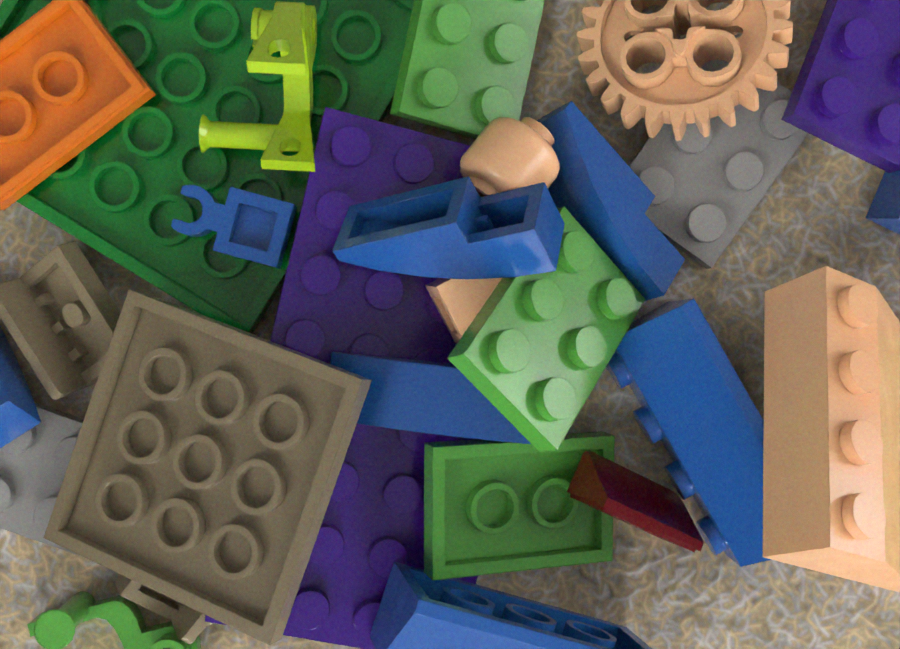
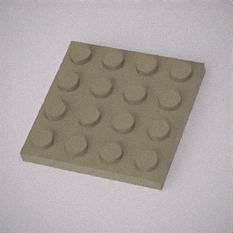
(207, 463)

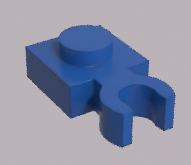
(246, 226)

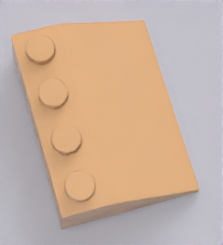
(832, 428)

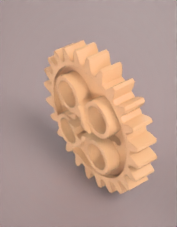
(679, 88)

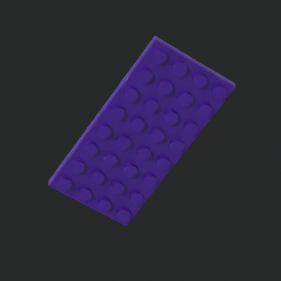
(366, 311)

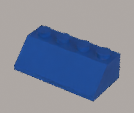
(702, 418)
(471, 616)

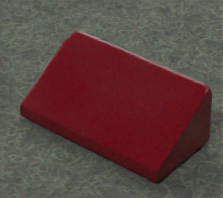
(634, 500)

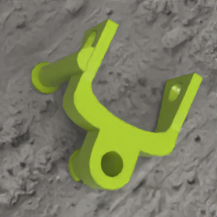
(293, 32)

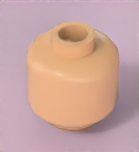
(510, 156)

